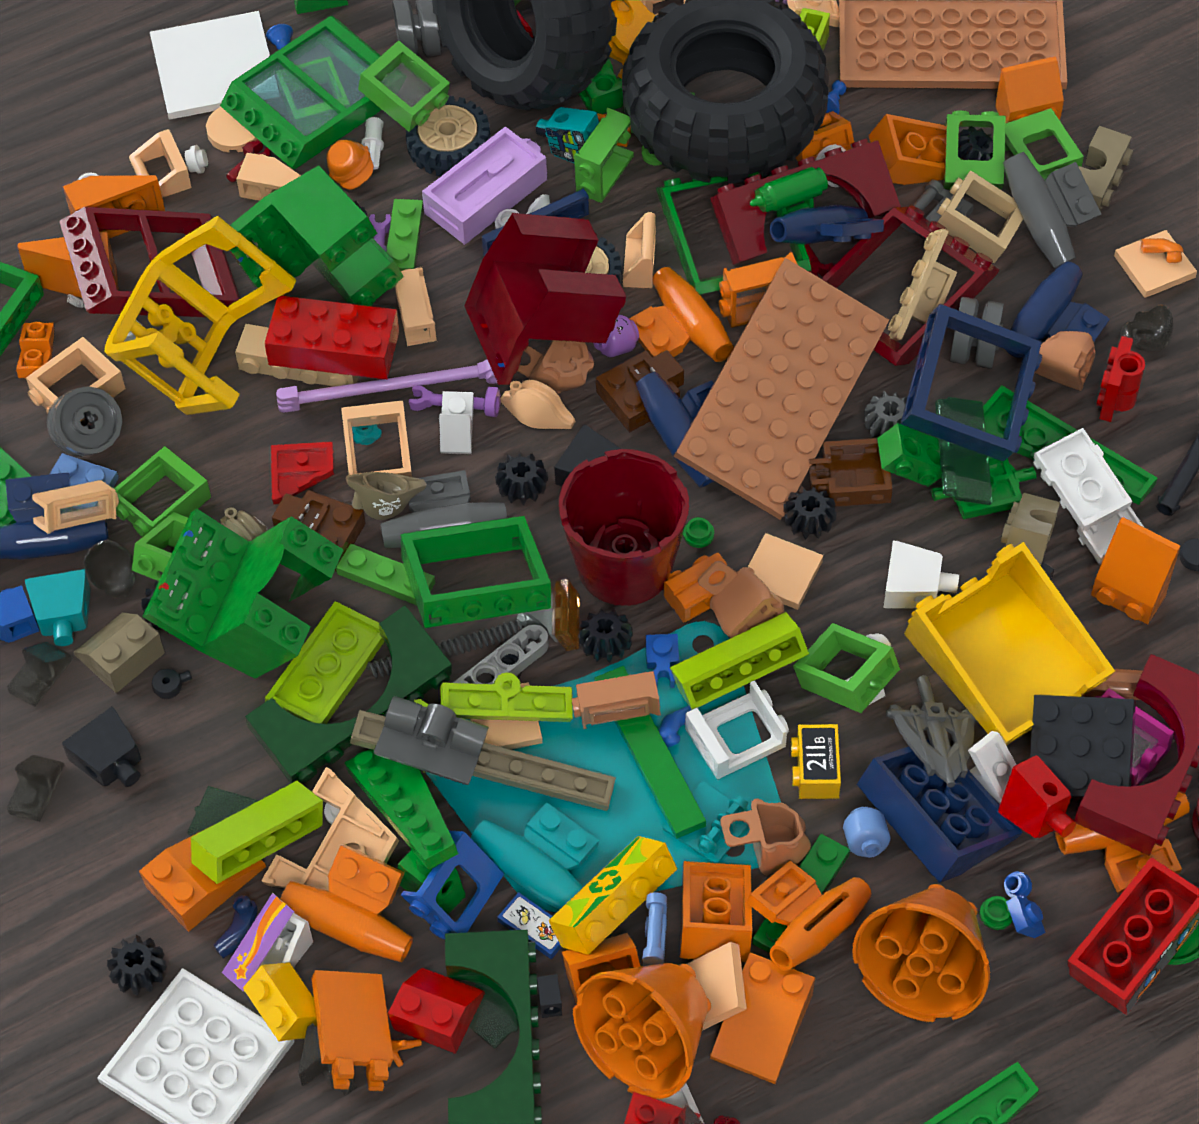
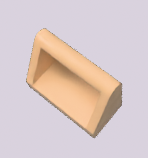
(163, 145)
(640, 253)

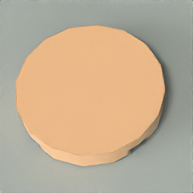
(226, 132)

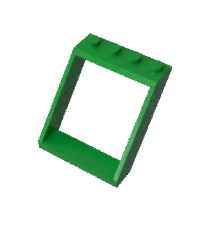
(709, 284)

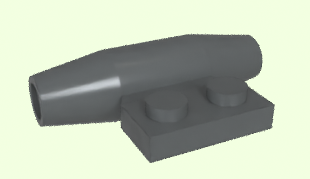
(1051, 204)
(441, 506)

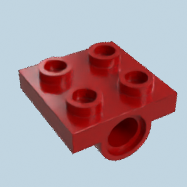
(1120, 381)

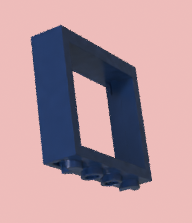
(949, 430)

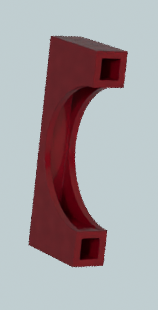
(857, 171)
(1138, 813)

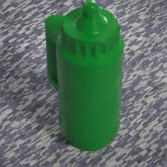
(791, 190)

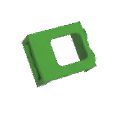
(1038, 127)
(989, 170)

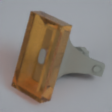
(561, 619)

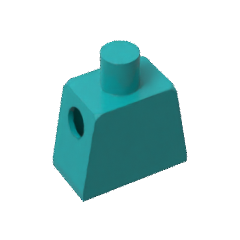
(60, 604)

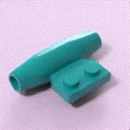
(542, 856)

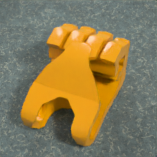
(629, 24)

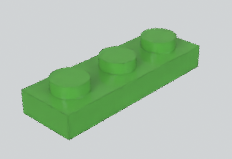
(405, 232)
(378, 573)

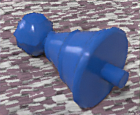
(280, 35)
(838, 88)

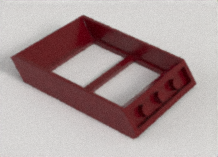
(95, 274)

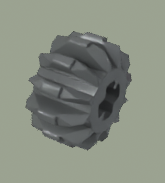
(883, 413)

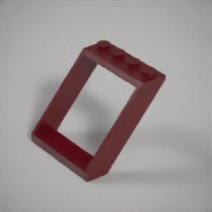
(955, 247)

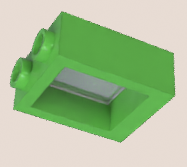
(404, 86)

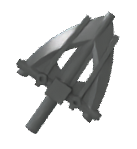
(937, 757)

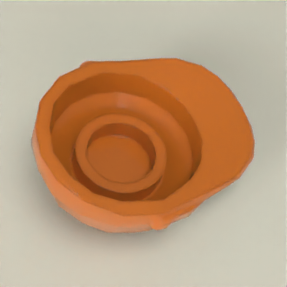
(349, 163)

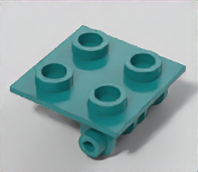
(710, 839)

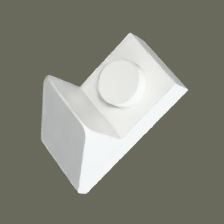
(456, 422)
(992, 764)

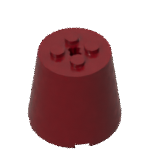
(624, 524)

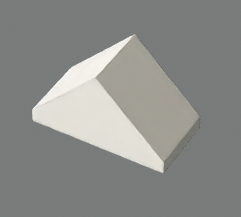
(291, 943)

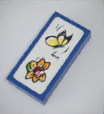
(526, 915)

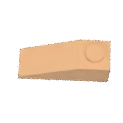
(262, 176)

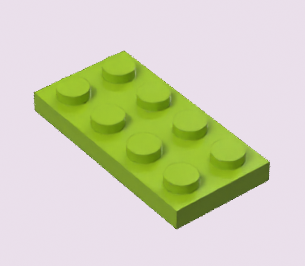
(327, 665)

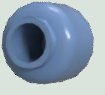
(866, 832)

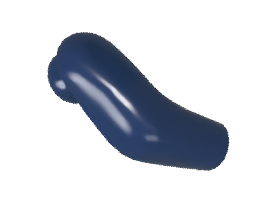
(243, 918)

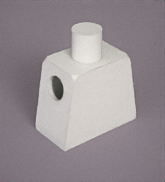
(915, 575)

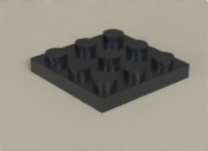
(1084, 739)

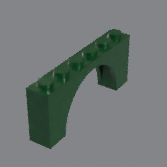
(305, 746)
(503, 965)

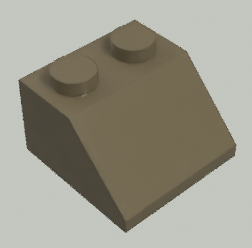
(121, 650)

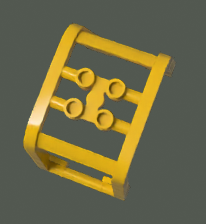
(151, 342)

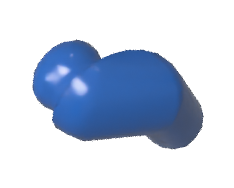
(671, 724)

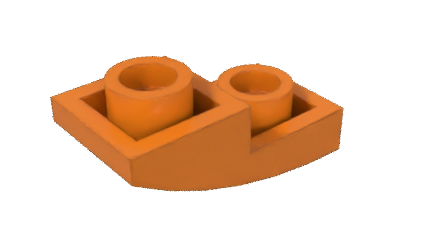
(35, 346)

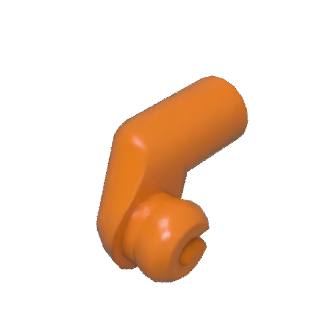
(1162, 245)

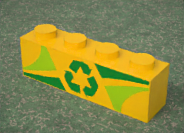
(612, 895)

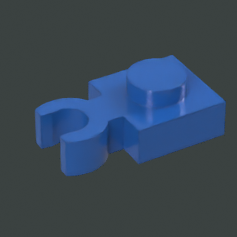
(662, 654)

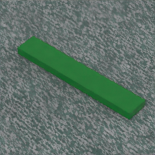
(659, 770)

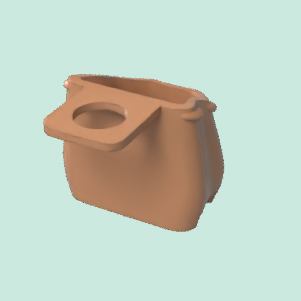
(1067, 358)
(560, 366)
(740, 599)
(775, 834)

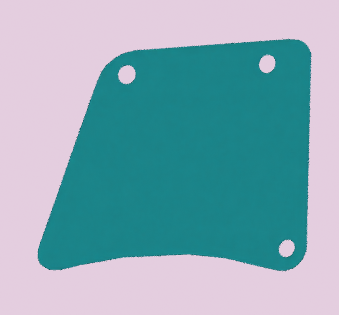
(632, 804)

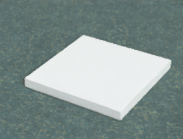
(204, 58)
(194, 1056)

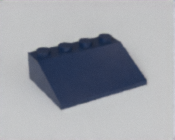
(940, 824)

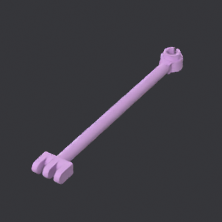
(289, 399)

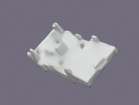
(1086, 489)

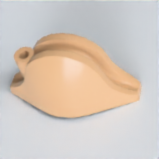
(537, 405)

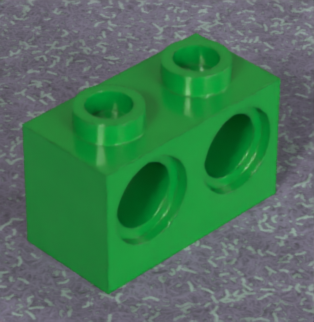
(603, 91)
(910, 454)

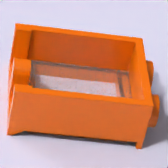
(745, 287)

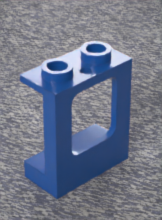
(477, 866)

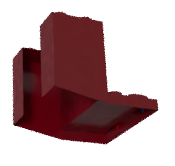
(538, 289)

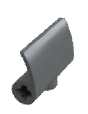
(431, 739)

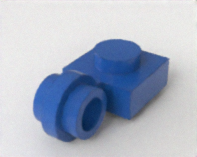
(1024, 913)

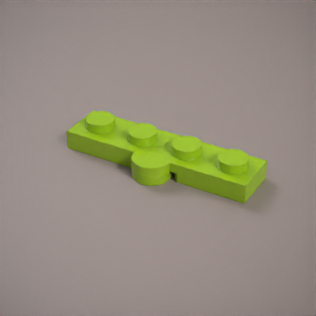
(508, 700)

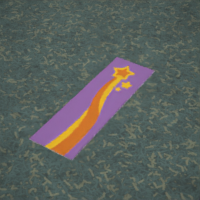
(258, 941)

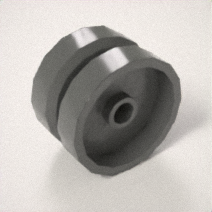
(417, 26)
(963, 343)
(102, 419)

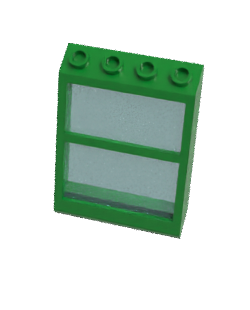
(305, 93)

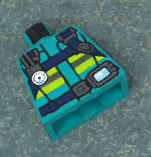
(567, 131)

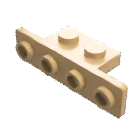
(927, 289)

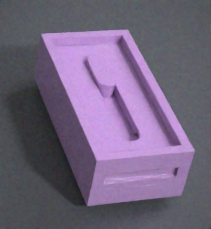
(485, 184)

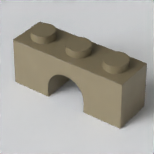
(1107, 154)
(1031, 523)

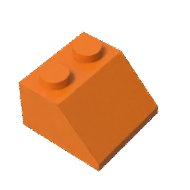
(1029, 89)
(610, 955)

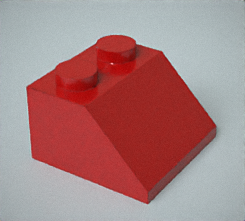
(435, 1009)

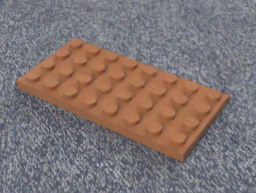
(945, 41)
(781, 388)

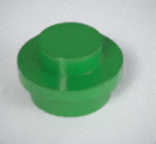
(698, 533)
(995, 913)

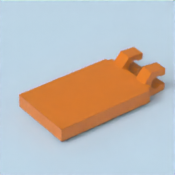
(353, 1026)

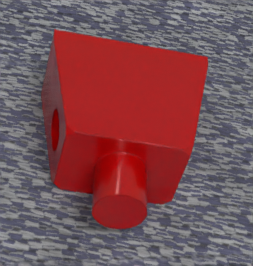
(1037, 800)

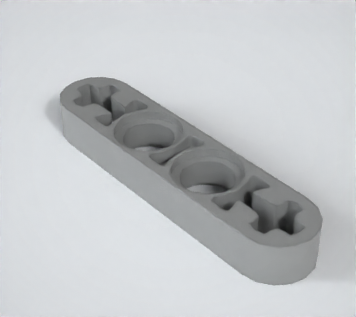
(515, 645)

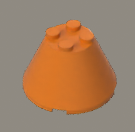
(924, 955)
(643, 1025)

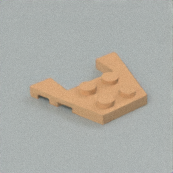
(354, 827)

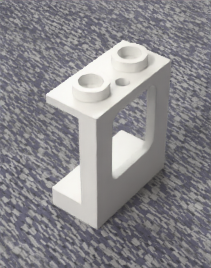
(712, 746)

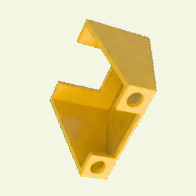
(1007, 643)

